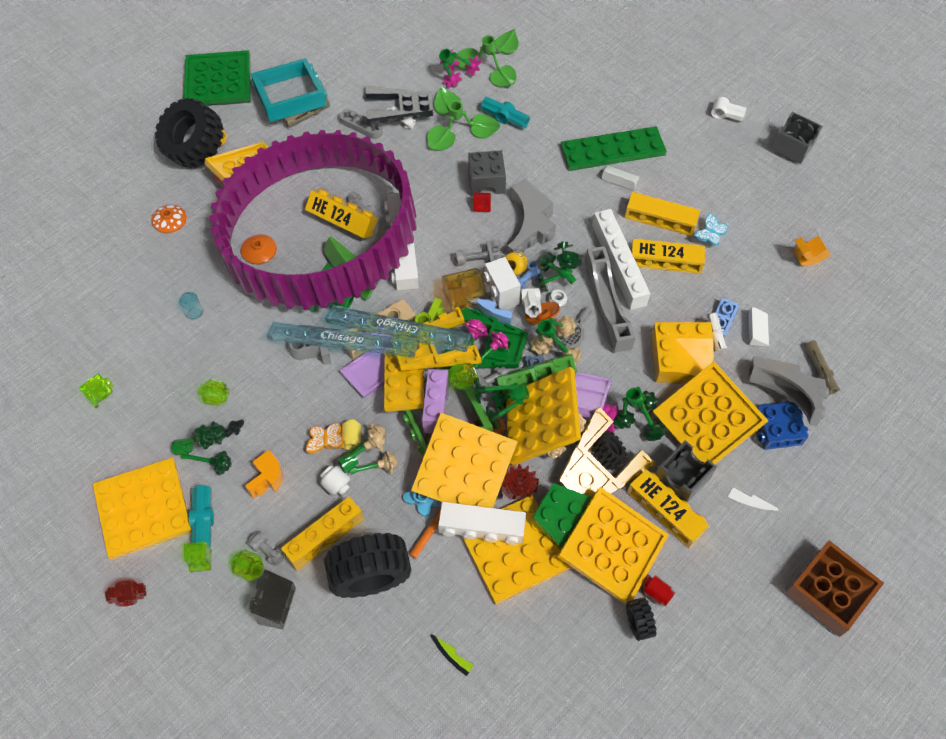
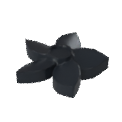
(234, 427)

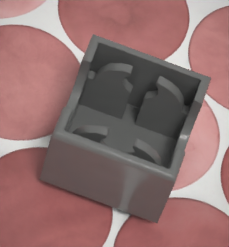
(796, 137)
(486, 170)
(685, 472)

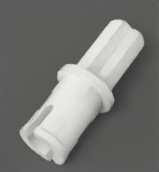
(717, 331)

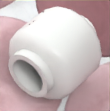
(335, 480)

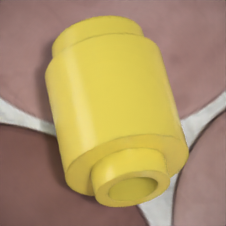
(351, 434)

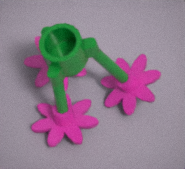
(448, 59)

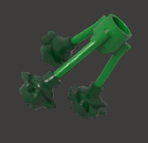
(645, 402)
(204, 437)

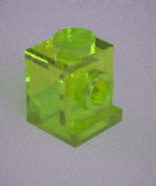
(97, 389)
(197, 556)

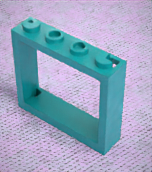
(292, 105)

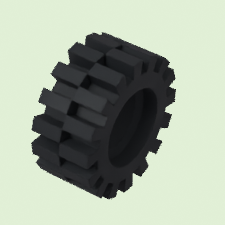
(609, 450)
(641, 619)

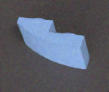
(489, 309)
(726, 313)

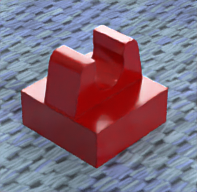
(482, 202)

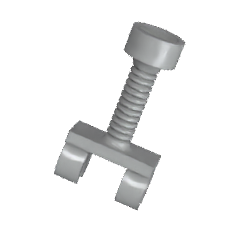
(493, 246)

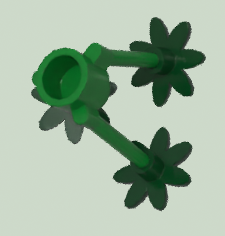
(518, 394)

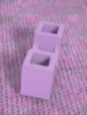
(435, 398)

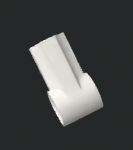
(723, 108)
(531, 300)

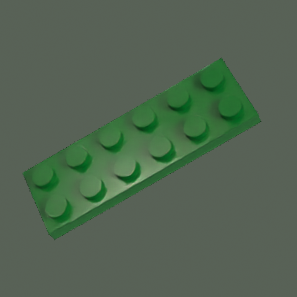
(613, 148)

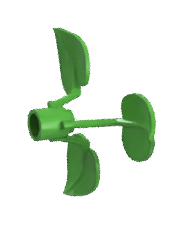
(507, 44)
(447, 102)

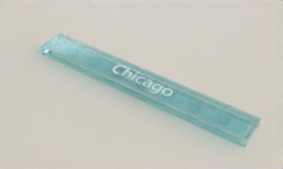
(398, 327)
(343, 339)

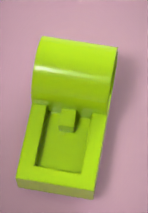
(435, 310)

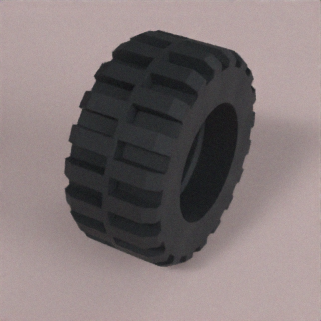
(177, 121)
(367, 565)

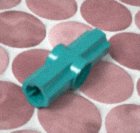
(505, 112)
(201, 515)

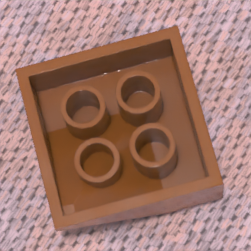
(834, 588)

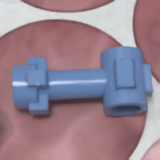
(533, 272)

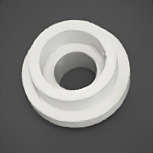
(558, 294)

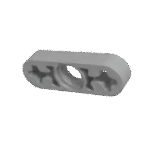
(348, 116)

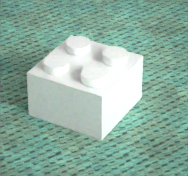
(501, 284)

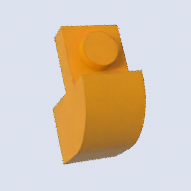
(811, 251)
(270, 475)

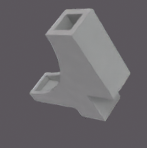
(535, 213)
(789, 381)

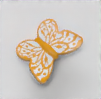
(325, 438)

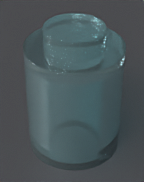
(191, 305)

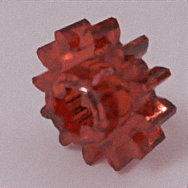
(512, 482)
(125, 593)

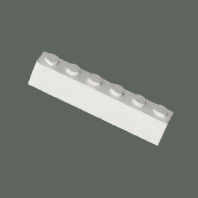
(621, 259)
(406, 275)

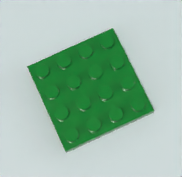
(218, 77)

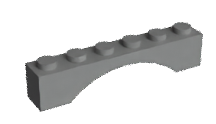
(616, 322)

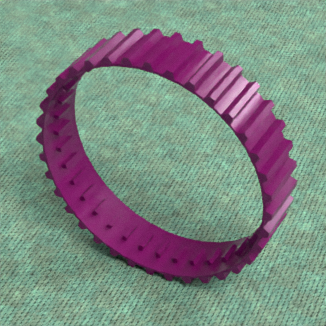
(299, 155)

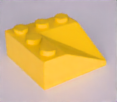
(681, 350)

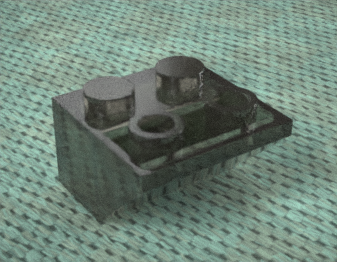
(272, 600)

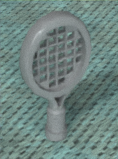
(582, 317)

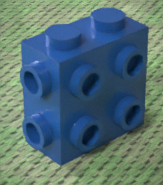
(784, 426)

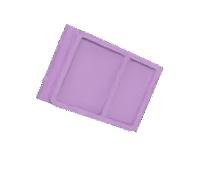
(366, 373)
(591, 393)

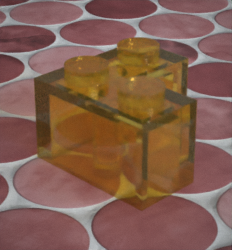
(462, 287)

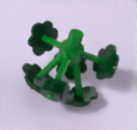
(567, 260)

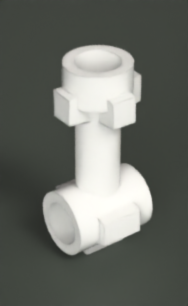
(409, 121)

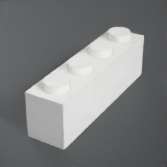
(482, 522)

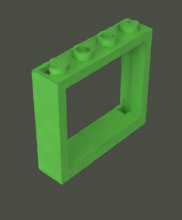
(476, 408)

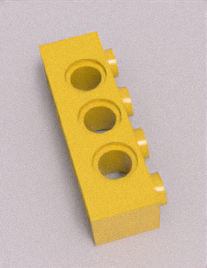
(322, 533)

